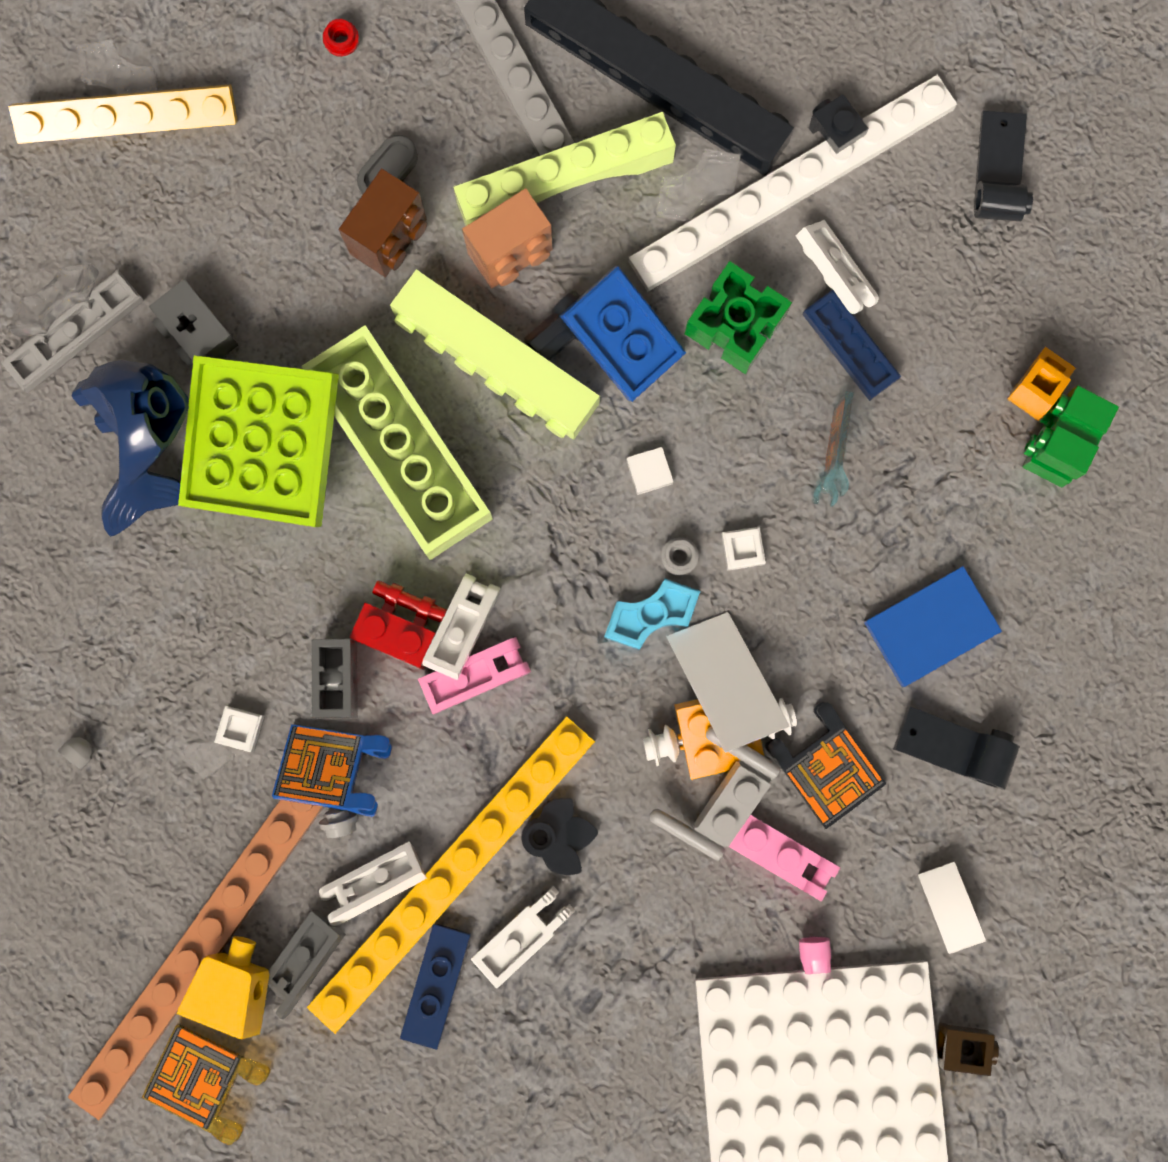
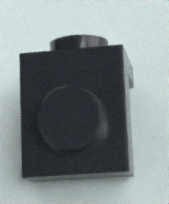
(837, 123)

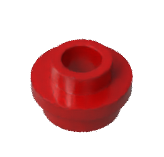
(339, 28)

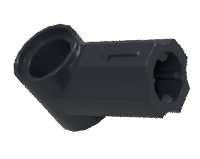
(553, 333)

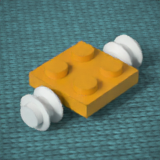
(701, 755)

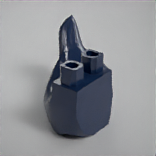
(146, 414)

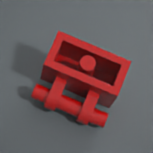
(393, 634)

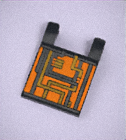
(831, 771)

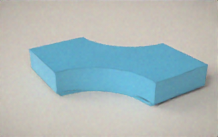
(667, 607)

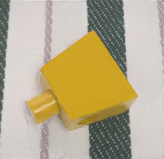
(228, 991)

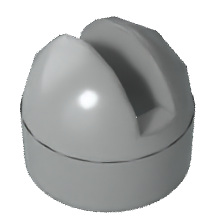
(77, 751)

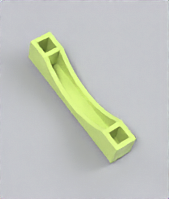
(615, 153)

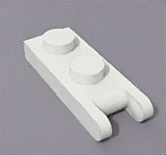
(837, 267)
(373, 883)

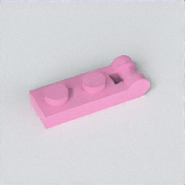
(476, 677)
(783, 856)

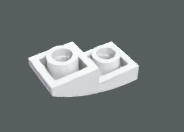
(951, 908)

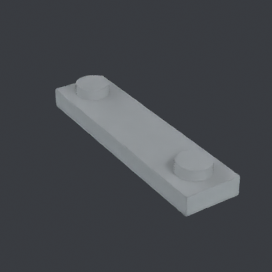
(72, 332)

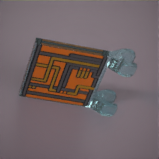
(836, 452)

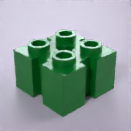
(734, 295)
(1069, 436)

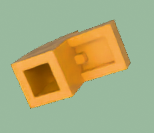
(1042, 384)

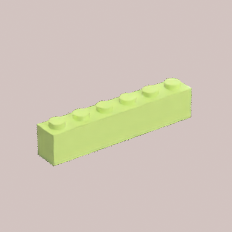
(495, 355)

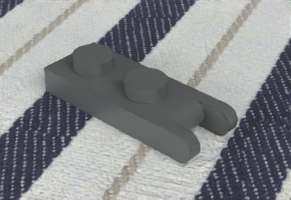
(302, 960)

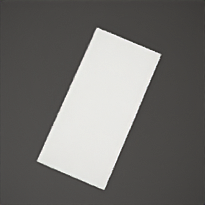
(727, 682)

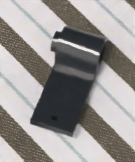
(1000, 167)
(958, 749)

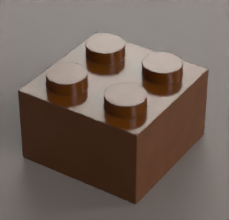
(384, 223)

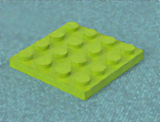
(258, 440)

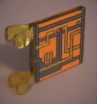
(197, 1079)

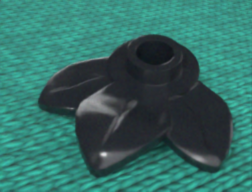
(565, 836)

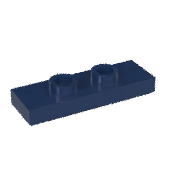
(851, 345)
(435, 986)

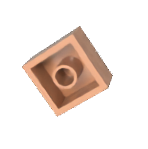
(509, 239)

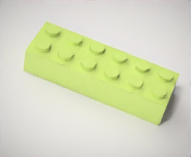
(400, 445)

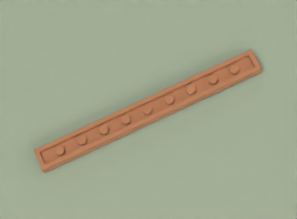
(204, 937)

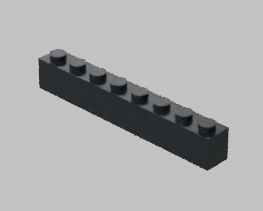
(663, 78)

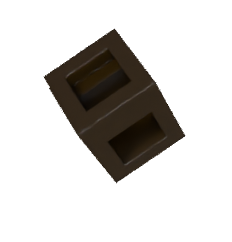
(978, 1060)

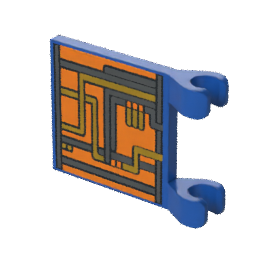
(323, 767)

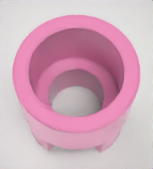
(815, 955)

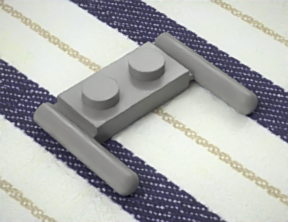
(728, 806)

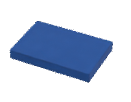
(623, 333)
(932, 627)

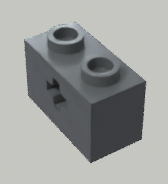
(181, 308)
(334, 678)

